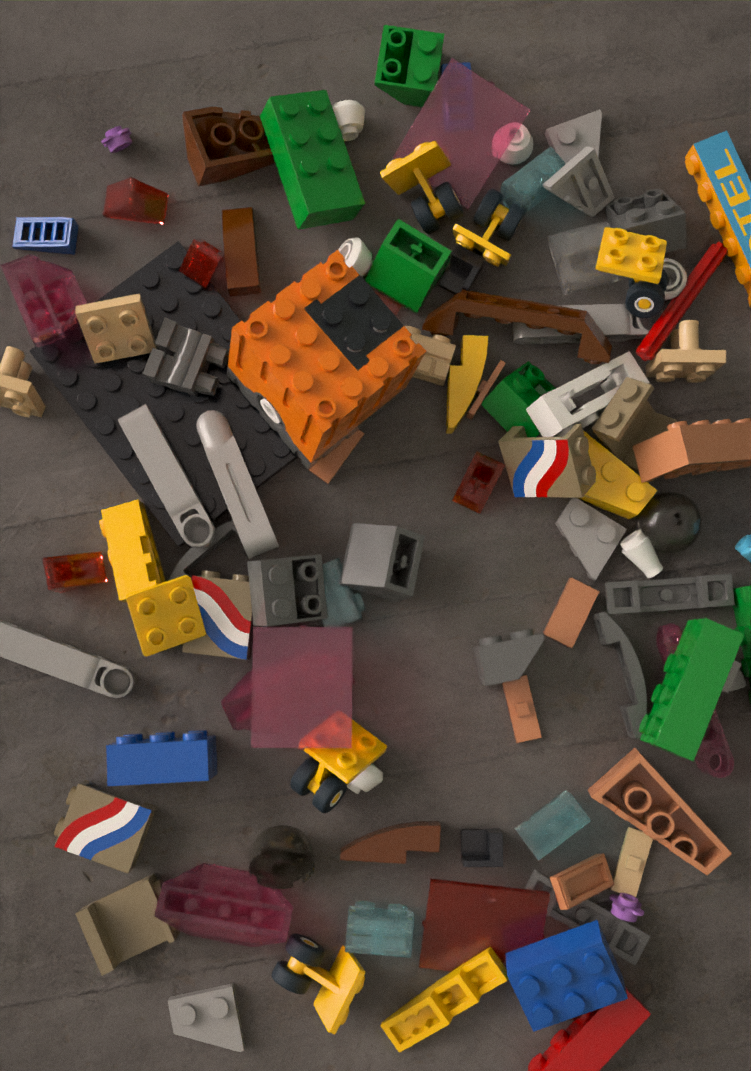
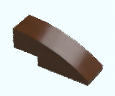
(240, 251)
(392, 842)

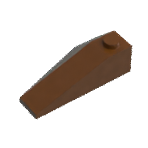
(224, 144)

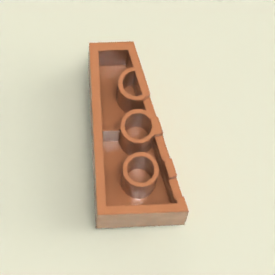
(695, 449)
(647, 801)

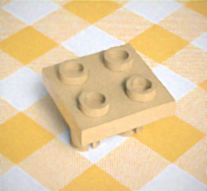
(116, 328)
(685, 357)
(15, 388)

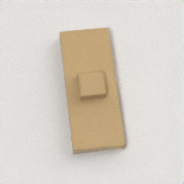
(631, 862)

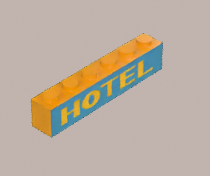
(727, 193)

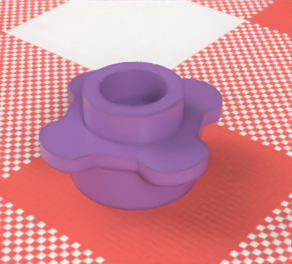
(117, 139)
(626, 907)

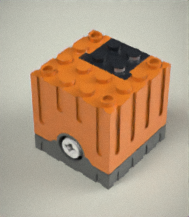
(322, 359)

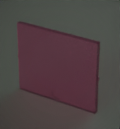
(471, 126)
(302, 687)

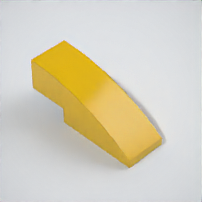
(464, 379)

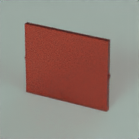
(472, 917)

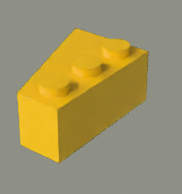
(616, 485)
(131, 548)

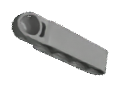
(612, 320)
(168, 477)
(236, 484)
(64, 661)

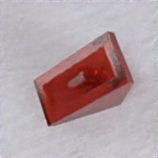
(135, 202)
(201, 261)
(478, 482)
(74, 571)

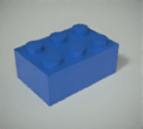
(161, 758)
(565, 976)

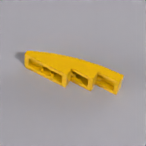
(444, 1000)

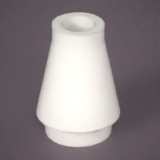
(642, 553)

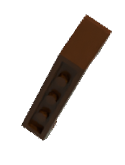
(593, 345)

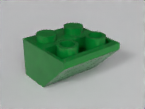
(409, 64)
(408, 266)
(514, 395)

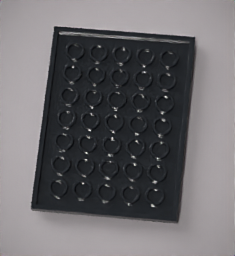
(116, 387)

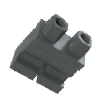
(189, 360)

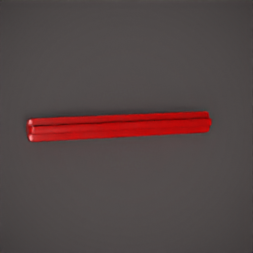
(681, 303)

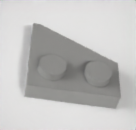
(575, 135)
(582, 183)
(590, 535)
(208, 1017)

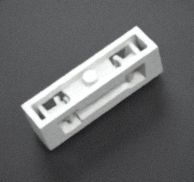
(553, 409)

